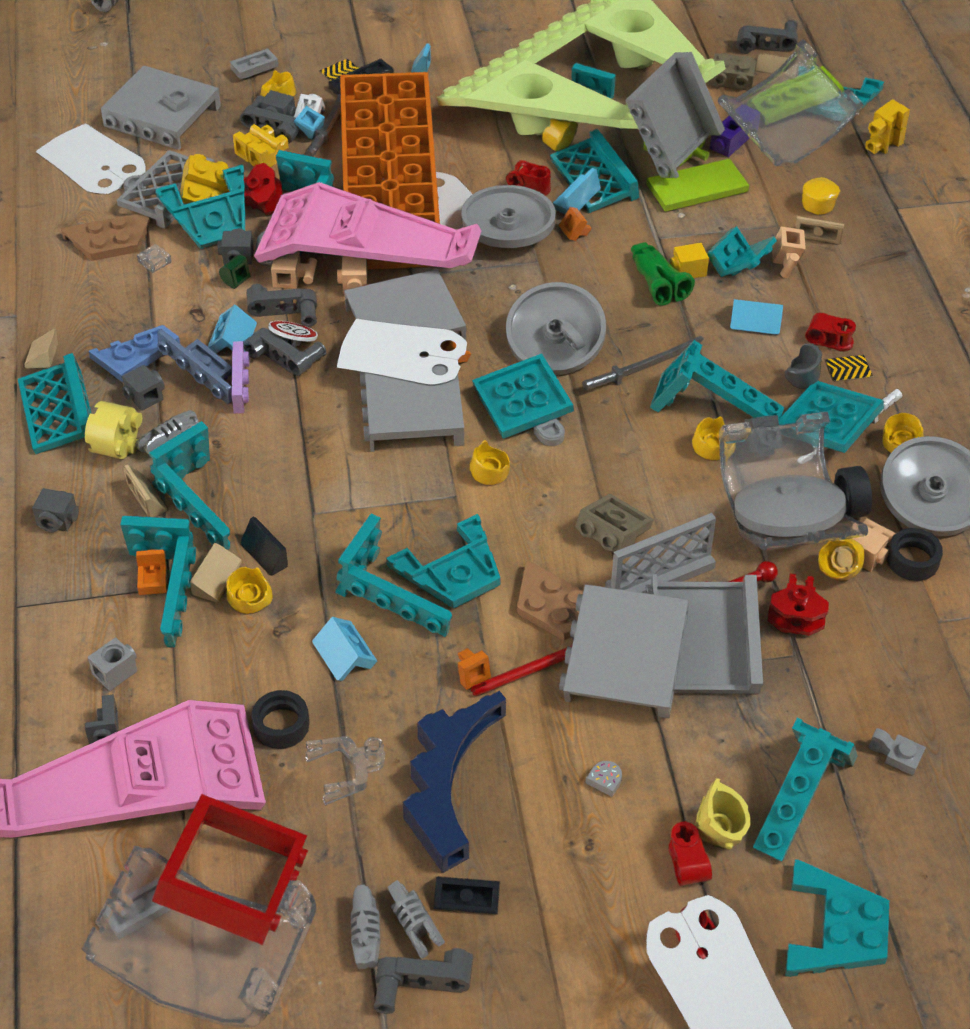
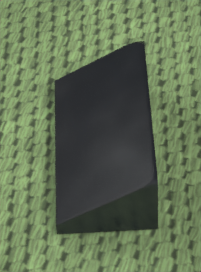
(264, 547)
(467, 895)

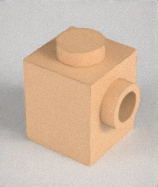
(352, 273)

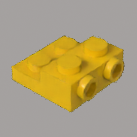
(202, 179)

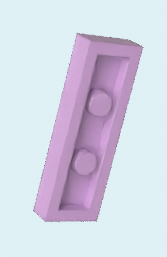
(240, 377)

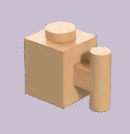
(788, 249)
(288, 269)
(875, 544)

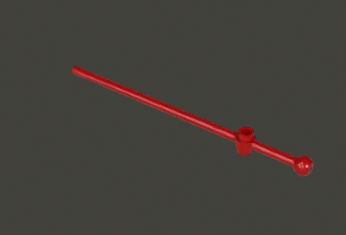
(765, 572)

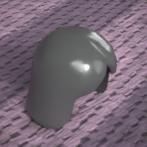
(806, 367)

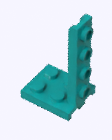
(302, 171)
(694, 366)
(172, 463)
(177, 542)
(384, 594)
(799, 787)

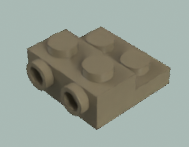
(738, 72)
(612, 523)

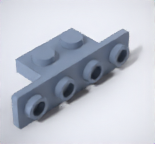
(201, 363)

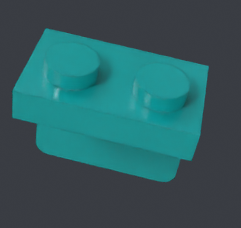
(594, 79)
(734, 253)

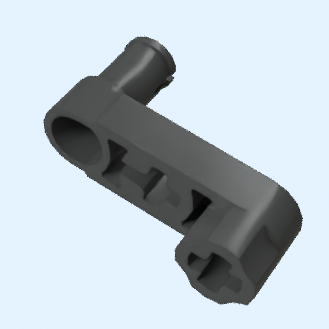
(755, 38)
(280, 122)
(267, 303)
(281, 352)
(448, 976)

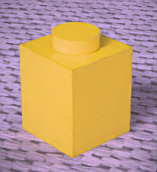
(690, 259)

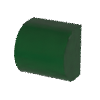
(235, 271)

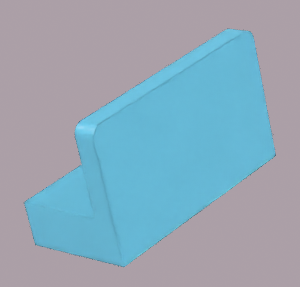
(578, 192)
(756, 316)
(231, 327)
(343, 648)

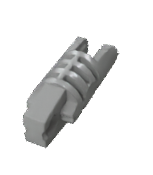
(166, 431)
(414, 917)
(365, 928)

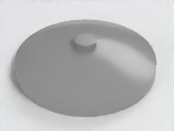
(509, 215)
(536, 323)
(929, 485)
(790, 505)

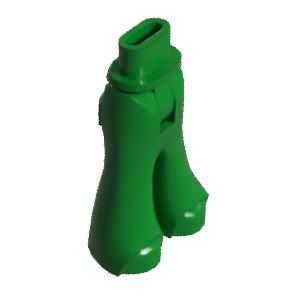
(660, 276)

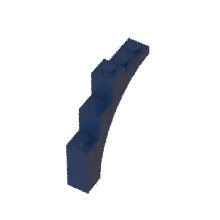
(446, 742)

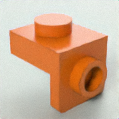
(151, 572)

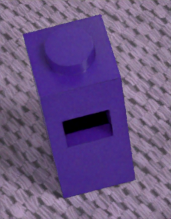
(730, 139)

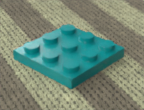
(522, 395)
(847, 410)

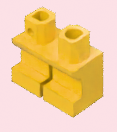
(887, 127)
(259, 145)

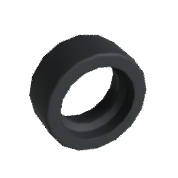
(857, 490)
(910, 569)
(286, 737)

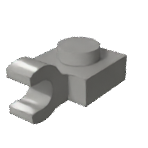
(901, 753)

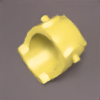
(722, 816)

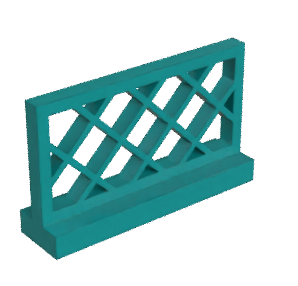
(610, 165)
(74, 384)

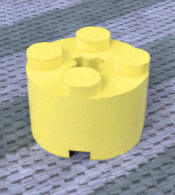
(113, 430)

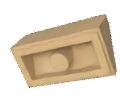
(769, 63)
(820, 230)
(42, 351)
(144, 492)
(212, 575)

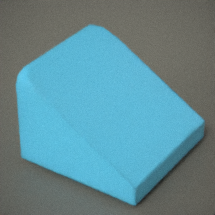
(423, 60)
(309, 122)

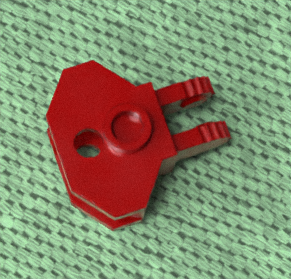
(261, 189)
(798, 605)

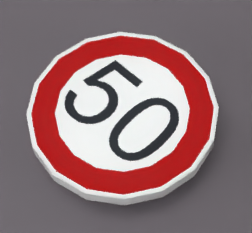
(293, 331)

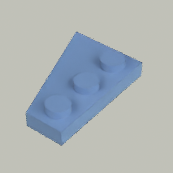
(131, 354)

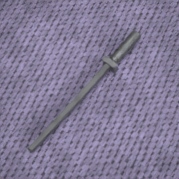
(322, 135)
(617, 374)

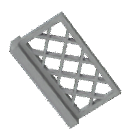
(160, 213)
(675, 565)

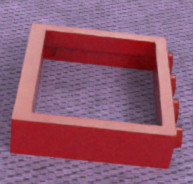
(213, 907)

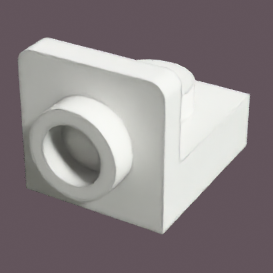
(312, 101)

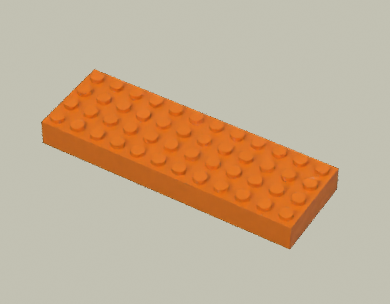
(390, 145)

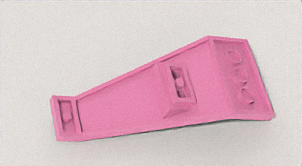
(352, 226)
(182, 753)

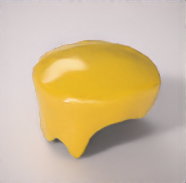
(280, 83)
(560, 134)
(819, 195)
(900, 429)
(707, 438)
(489, 464)
(841, 559)
(248, 590)

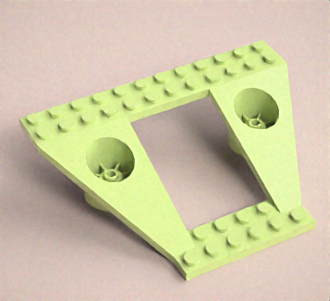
(536, 95)

